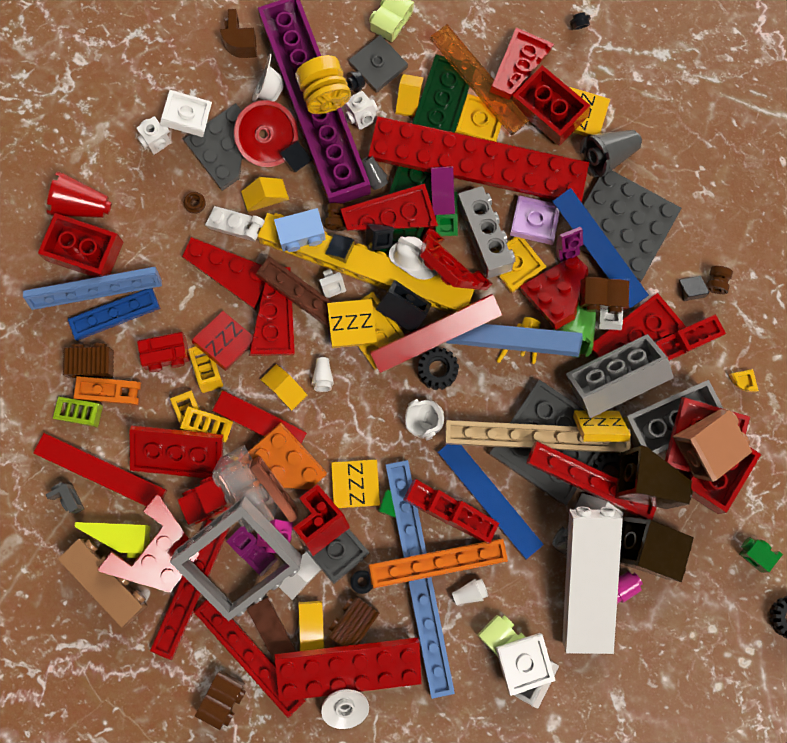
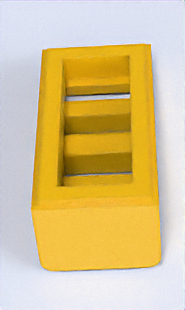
(208, 381)
(184, 396)
(227, 424)

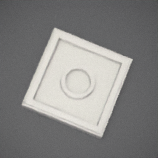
(185, 113)
(525, 664)

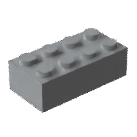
(620, 375)
(655, 423)

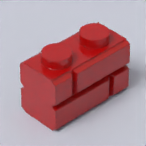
(163, 351)

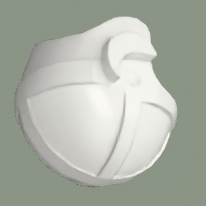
(424, 418)

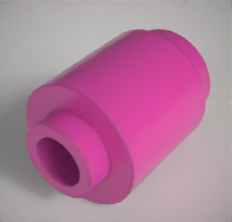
(628, 586)

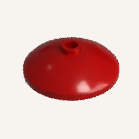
(279, 129)

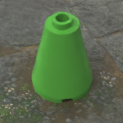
(584, 324)

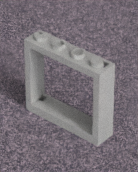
(265, 529)

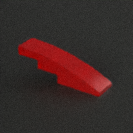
(691, 337)
(251, 416)
(450, 511)

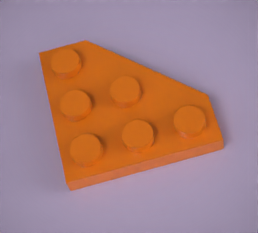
(288, 459)

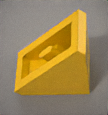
(409, 95)
(264, 193)
(284, 387)

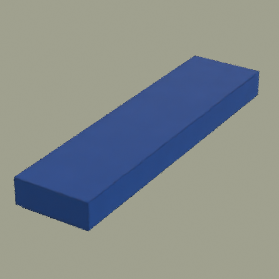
(113, 314)

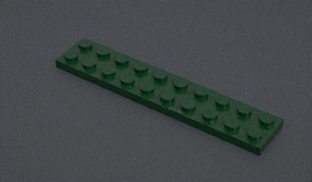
(437, 109)

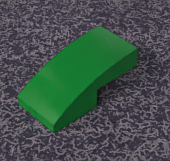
(448, 223)

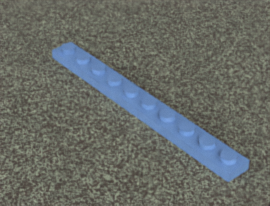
(422, 589)

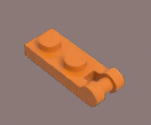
(106, 390)

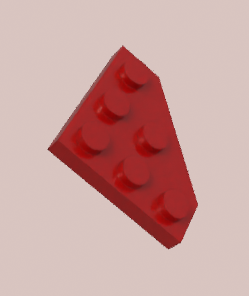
(557, 291)
(689, 414)

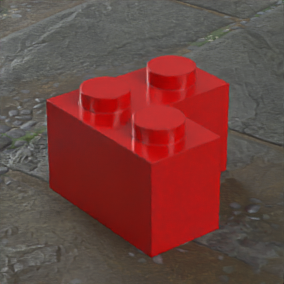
(203, 502)
(322, 524)

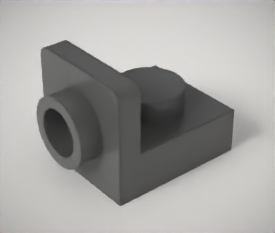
(70, 498)

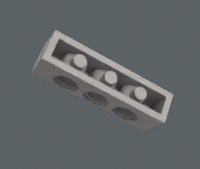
(492, 263)

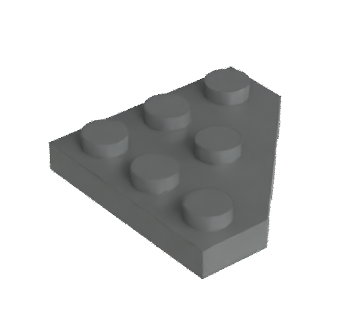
(218, 149)

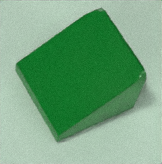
(387, 506)

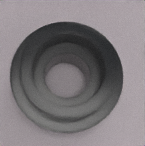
(580, 21)
(355, 81)
(354, 582)

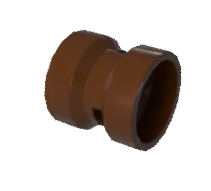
(334, 219)
(719, 280)

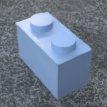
(300, 230)

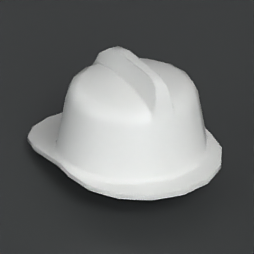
(269, 85)
(407, 257)

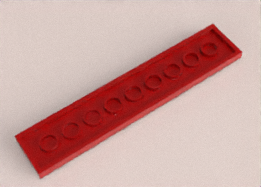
(477, 159)

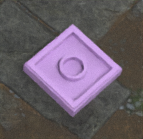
(535, 220)

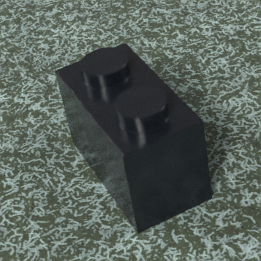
(403, 306)

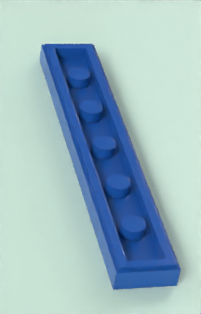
(599, 244)
(491, 499)

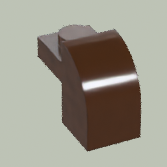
(238, 41)

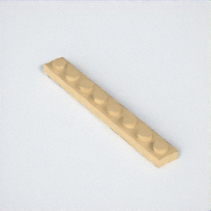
(524, 436)

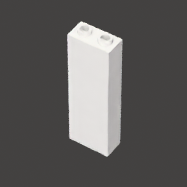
(592, 580)

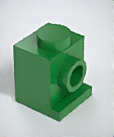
(759, 554)

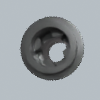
(375, 173)

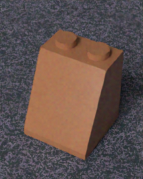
(713, 445)

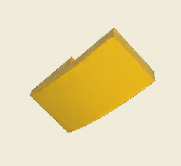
(310, 625)

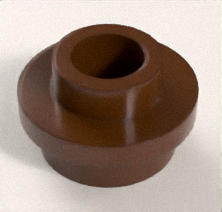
(194, 196)

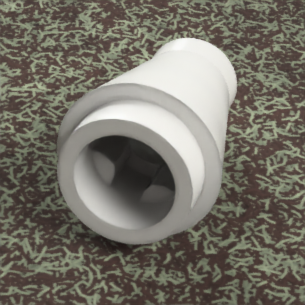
(322, 376)
(471, 592)

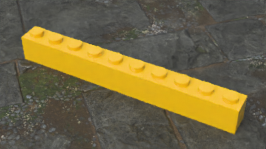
(372, 269)

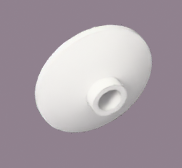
(345, 709)

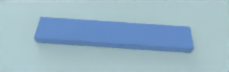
(92, 288)
(522, 339)

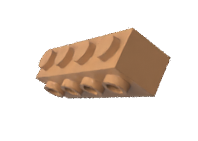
(109, 591)

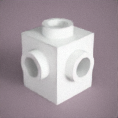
(361, 110)
(153, 135)

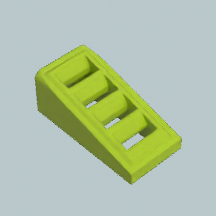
(94, 417)

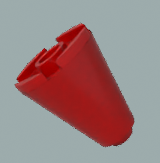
(76, 199)

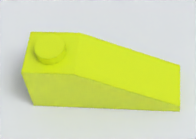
(121, 537)

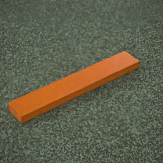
(437, 563)

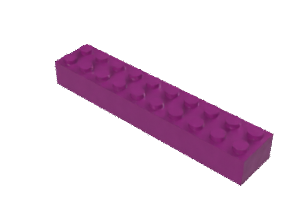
(327, 133)

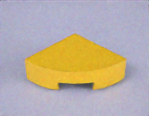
(744, 380)

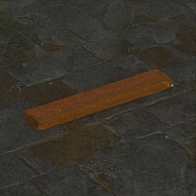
(478, 79)

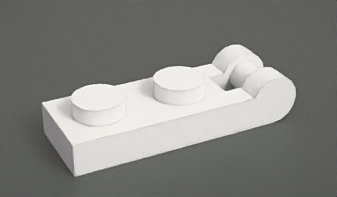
(234, 223)

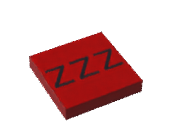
(223, 340)

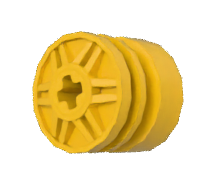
(323, 84)

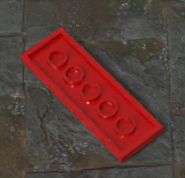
(348, 667)

